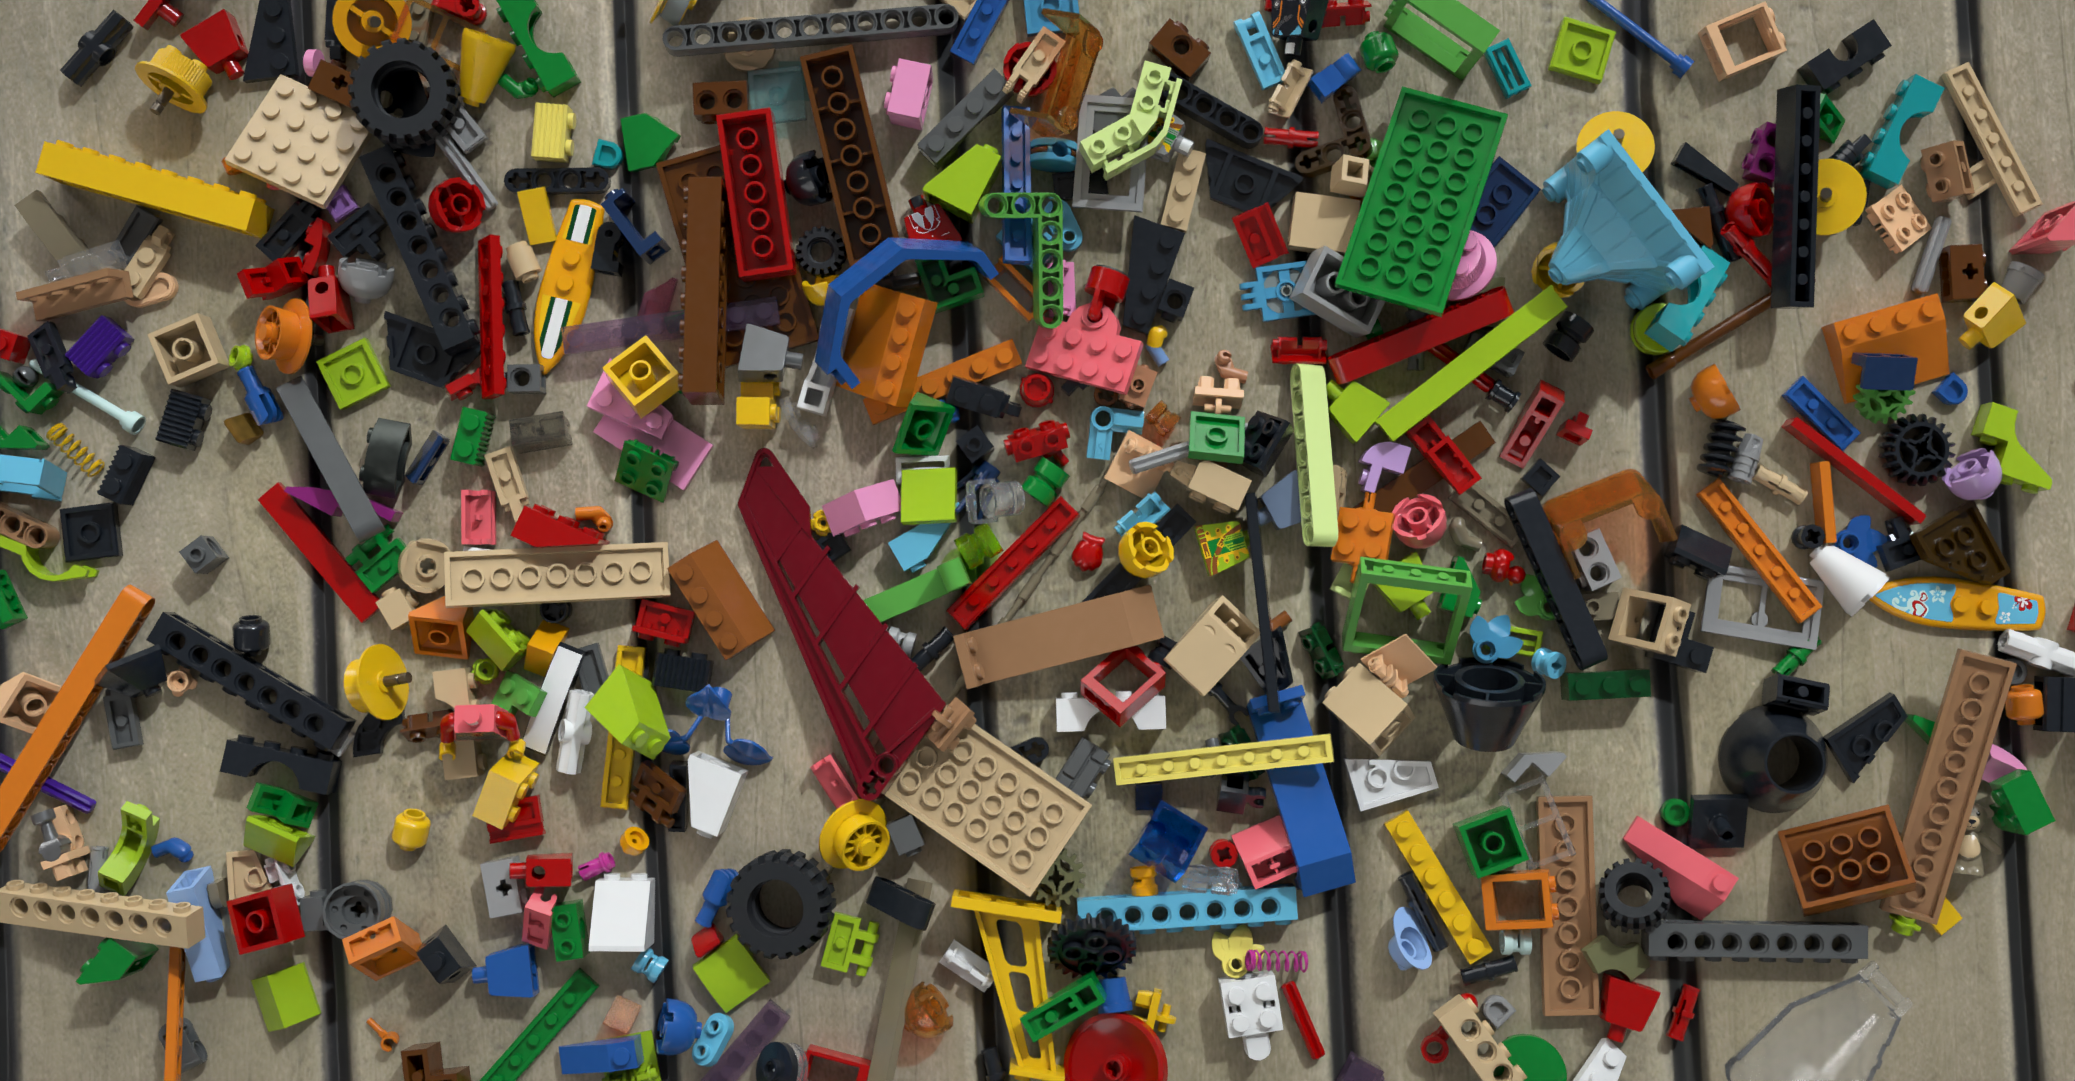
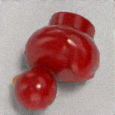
(1498, 567)

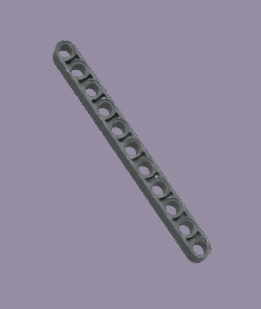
(798, 24)

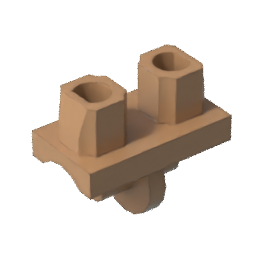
(949, 724)

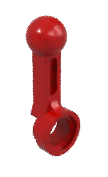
(1440, 1036)

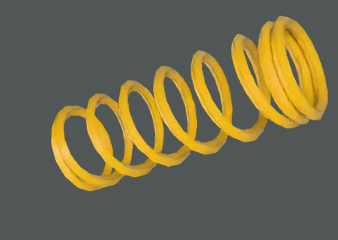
(63, 429)

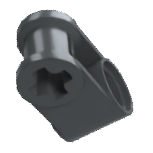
(192, 1049)

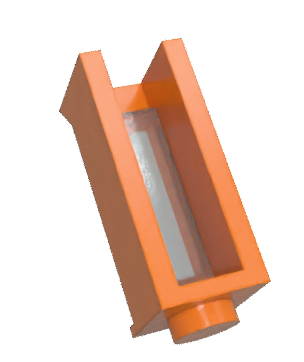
(1013, 289)

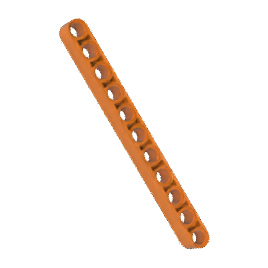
(70, 708)

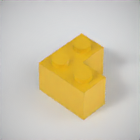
(758, 405)
(504, 787)

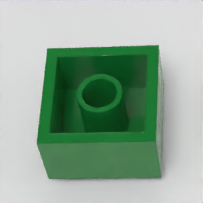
(1490, 841)

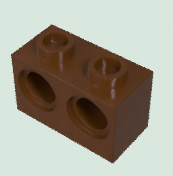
(722, 93)

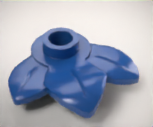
(1861, 538)

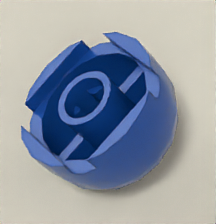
(677, 1027)

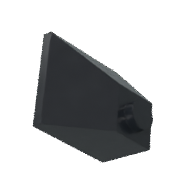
(135, 674)

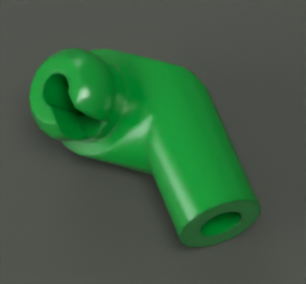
(519, 90)

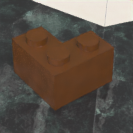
(425, 1063)

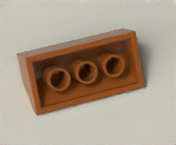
(721, 599)

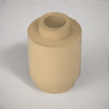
(523, 262)

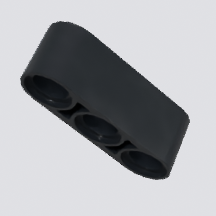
(900, 903)

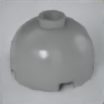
(365, 279)

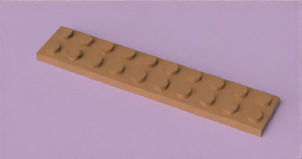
(1950, 779)

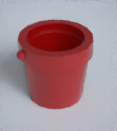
(1037, 390)

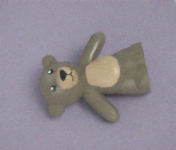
(1969, 857)

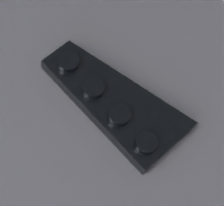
(1150, 265)

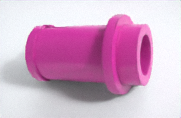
(603, 863)

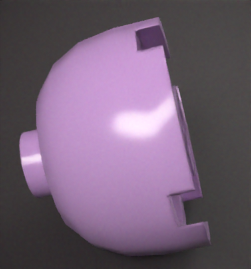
(1974, 475)

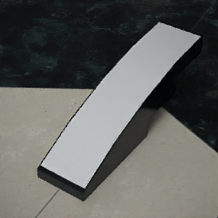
(557, 682)

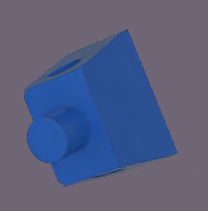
(510, 972)

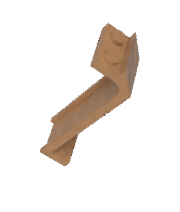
(1059, 636)

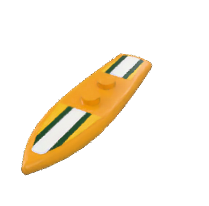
(566, 280)

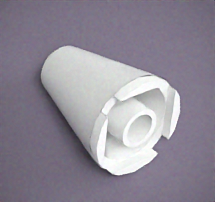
(1847, 577)

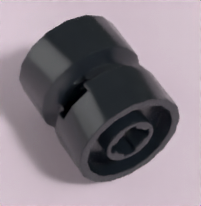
(1569, 334)

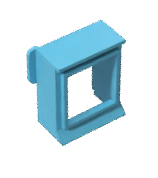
(32, 477)

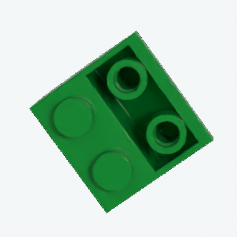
(116, 960)

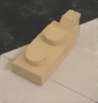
(149, 260)
(508, 480)

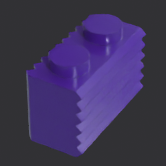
(100, 347)

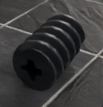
(1719, 450)

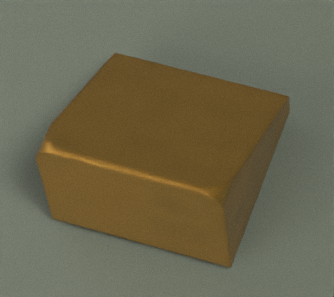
(244, 428)

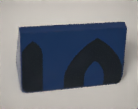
(427, 458)

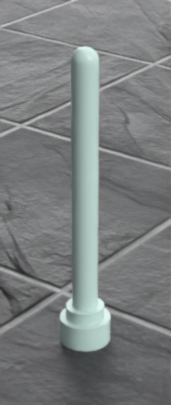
(130, 421)

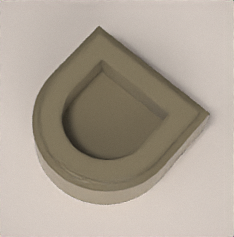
(218, 893)

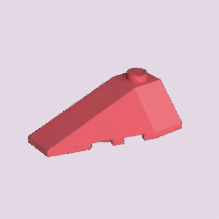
(1693, 879)

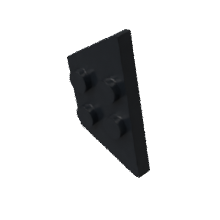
(1244, 180)
(419, 354)

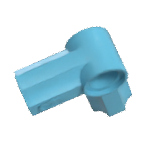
(1120, 421)

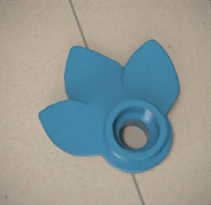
(1496, 636)

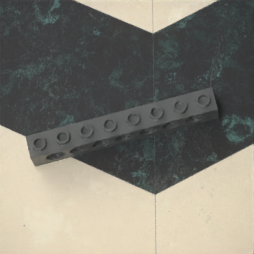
(1852, 938)

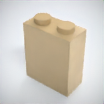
(1321, 222)

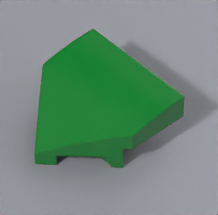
(646, 141)

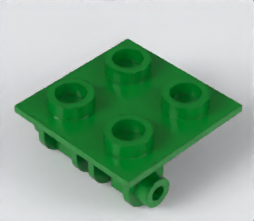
(645, 470)

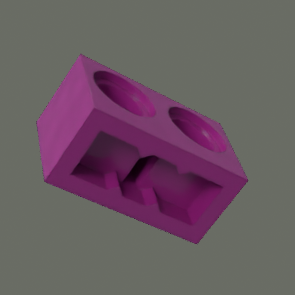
(1760, 152)

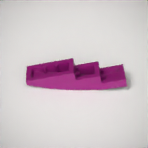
(326, 502)

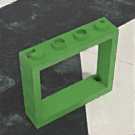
(1435, 45)
(1413, 577)

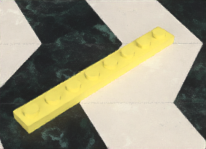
(1223, 759)

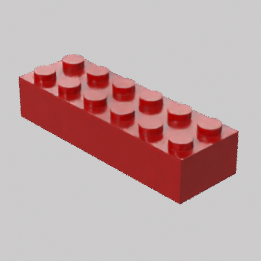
(756, 194)

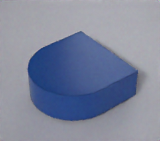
(1951, 390)

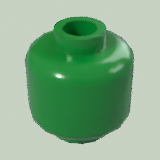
(1379, 52)

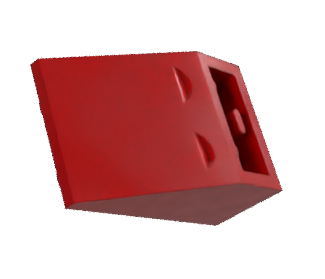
(543, 529)

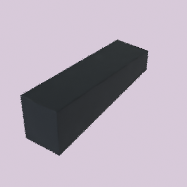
(1701, 168)
(679, 772)

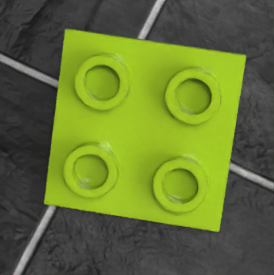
(647, 1070)

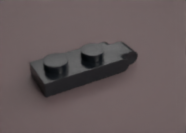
(288, 230)

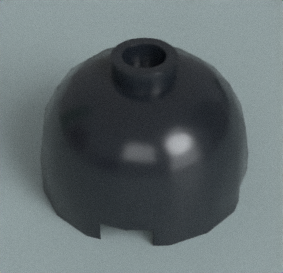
(808, 179)

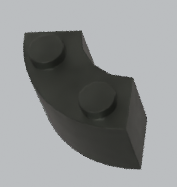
(386, 458)

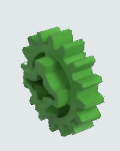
(1881, 404)

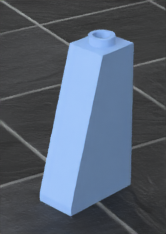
(210, 956)

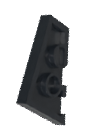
(272, 43)
(1863, 734)

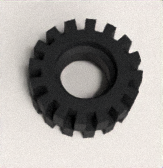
(809, 240)

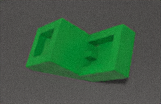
(22, 439)
(283, 804)

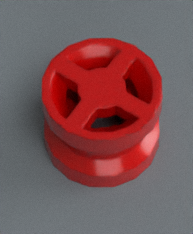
(1219, 850)

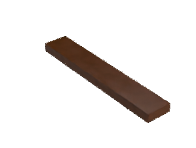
(1423, 474)

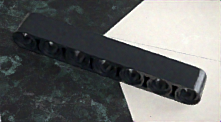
(1555, 579)

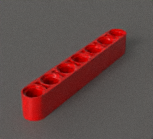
(1420, 335)

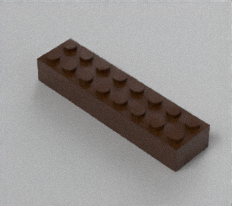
(849, 150)
(705, 291)

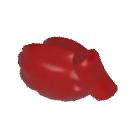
(1088, 552)

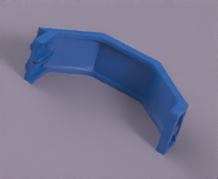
(865, 274)

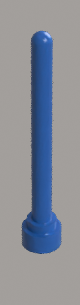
(1679, 63)

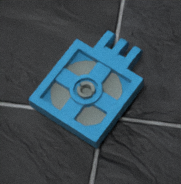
(1273, 292)

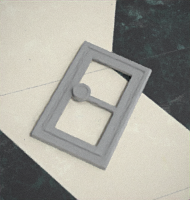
(1087, 200)
(1758, 631)

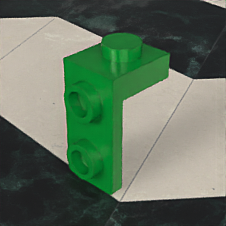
(41, 400)

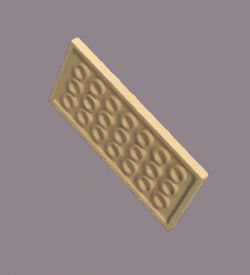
(989, 804)

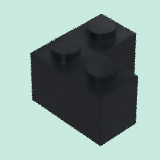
(1690, 654)

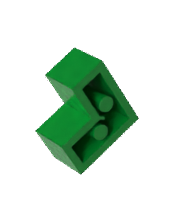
(948, 289)
(2019, 803)

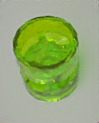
(978, 545)

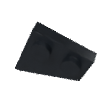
(1254, 661)

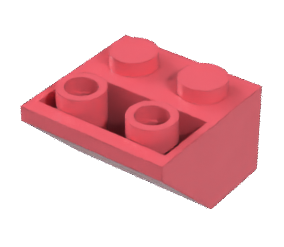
(1265, 852)

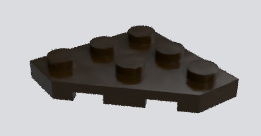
(1962, 545)

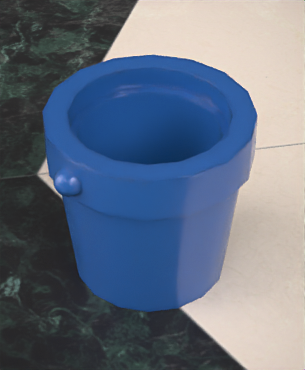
(1117, 995)

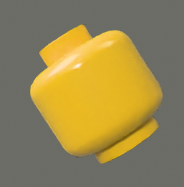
(411, 829)

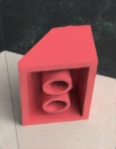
(2049, 233)

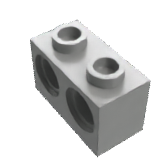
(1599, 556)

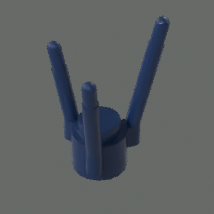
(982, 471)

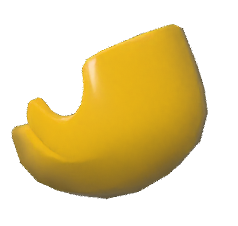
(817, 292)

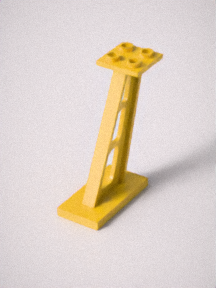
(1027, 914)

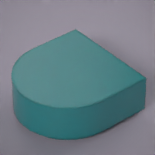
(607, 155)

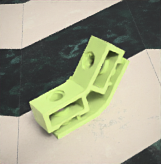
(1129, 131)

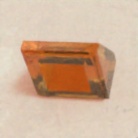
(622, 1014)

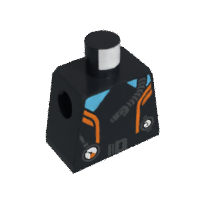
(1297, 22)

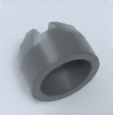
(29, 374)

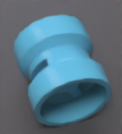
(655, 967)

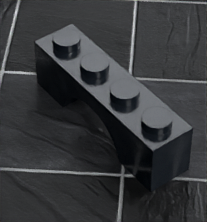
(314, 772)

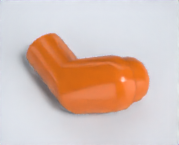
(596, 515)

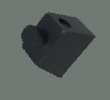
(445, 956)

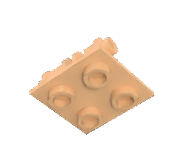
(1899, 218)
(1119, 470)
(1399, 664)

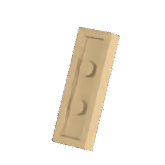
(1183, 190)

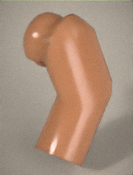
(1226, 367)

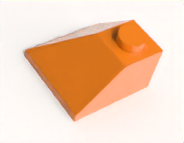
(441, 630)

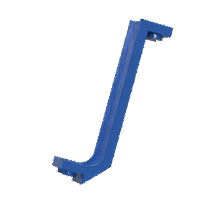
(1304, 800)

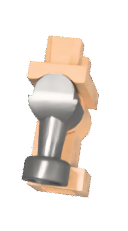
(62, 843)

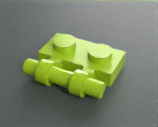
(841, 943)

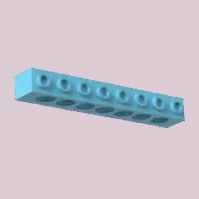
(1282, 914)

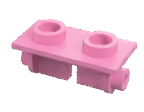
(1069, 301)

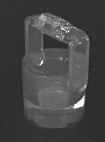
(995, 500)

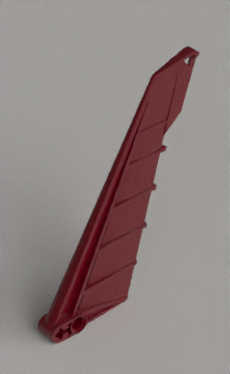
(873, 663)

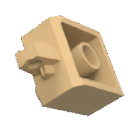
(1212, 484)

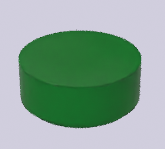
(1675, 812)

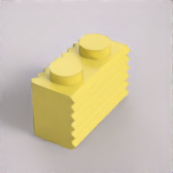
(552, 132)

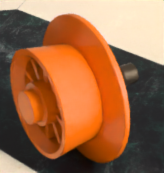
(286, 335)

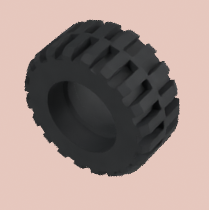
(385, 63)
(757, 928)

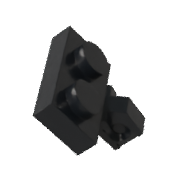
(360, 233)
(1899, 549)

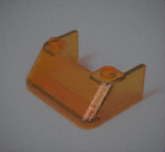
(1073, 75)
(1572, 509)

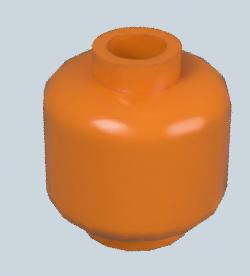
(2024, 704)

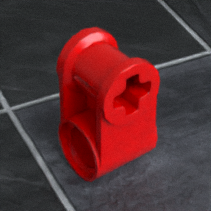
(468, 10)

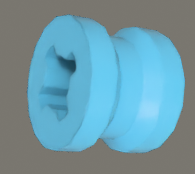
(1549, 663)

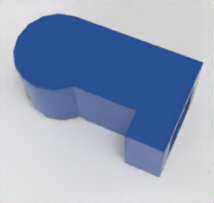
(1333, 77)

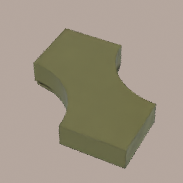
(1626, 959)

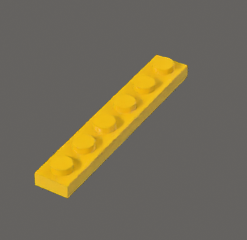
(1438, 887)

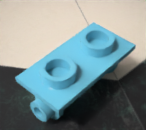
(1150, 510)

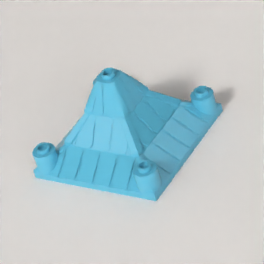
(1619, 227)

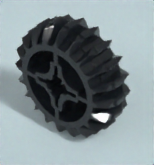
(1905, 467)

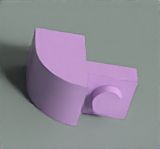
(1382, 456)

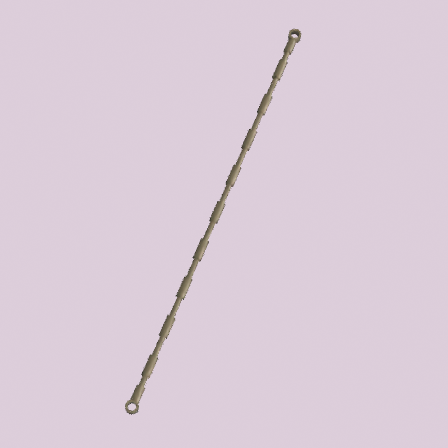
(1029, 587)

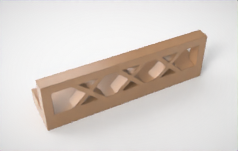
(78, 293)

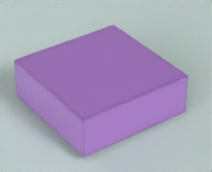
(342, 204)

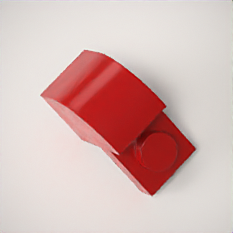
(274, 280)

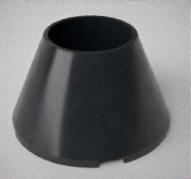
(1487, 701)
(1745, 755)

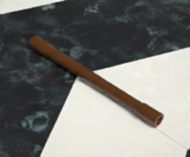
(1670, 360)

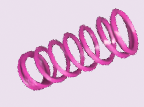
(1250, 960)

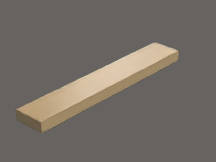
(1991, 139)

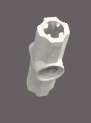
(2037, 652)
(574, 732)

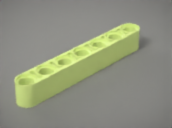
(1314, 455)

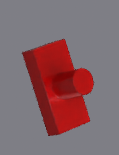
(157, 8)

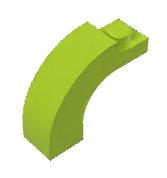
(132, 849)

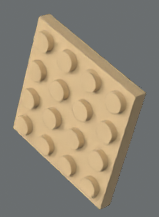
(300, 142)

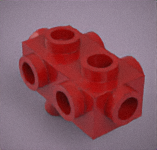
(1043, 440)

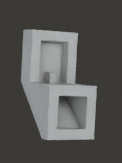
(1544, 762)

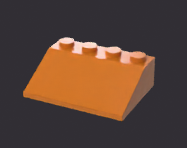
(1906, 328)
(888, 344)

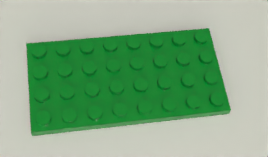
(1421, 201)

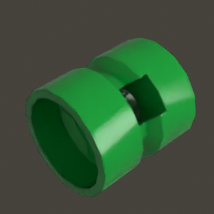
(1045, 481)

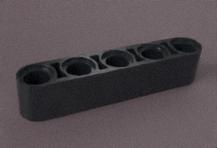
(1212, 118)

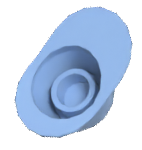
(1409, 943)

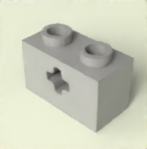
(502, 900)

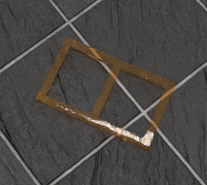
(446, 16)

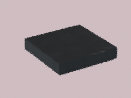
(91, 532)

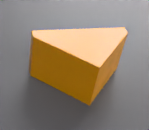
(543, 646)

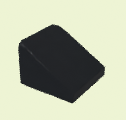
(1148, 795)

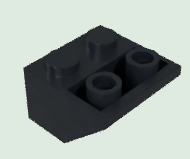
(1264, 442)
(1699, 553)

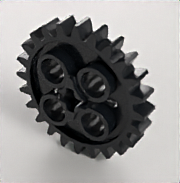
(1091, 946)

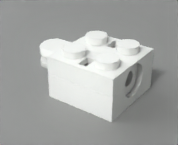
(1254, 1010)

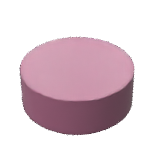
(311, 60)

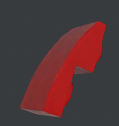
(318, 256)

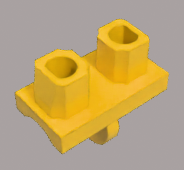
(1151, 1000)

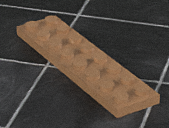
(1566, 977)

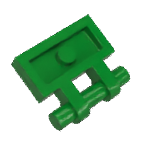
(384, 565)

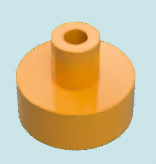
(634, 841)

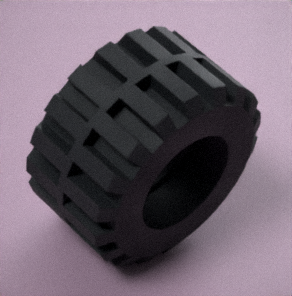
(1634, 875)

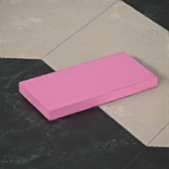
(678, 442)

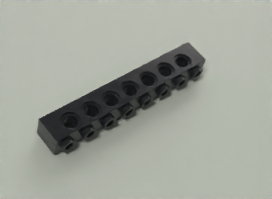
(377, 167)
(335, 722)

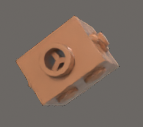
(1138, 398)

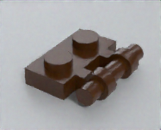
(660, 788)

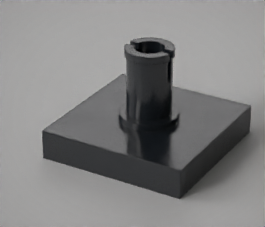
(1717, 821)

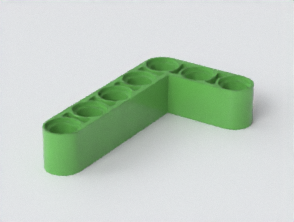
(1040, 247)
(920, 590)

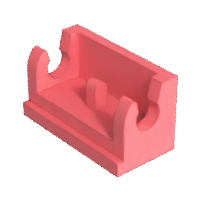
(478, 517)
(835, 780)
(538, 919)

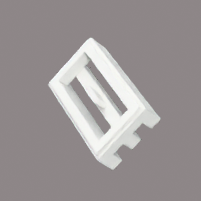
(946, 459)

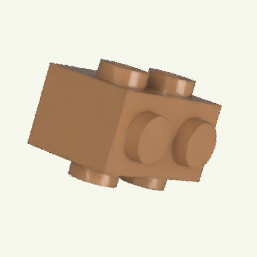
(1947, 171)

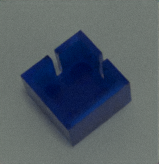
(1168, 841)

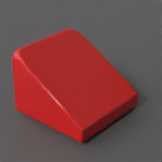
(706, 940)

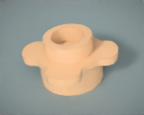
(179, 688)

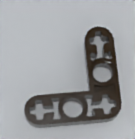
(1350, 138)

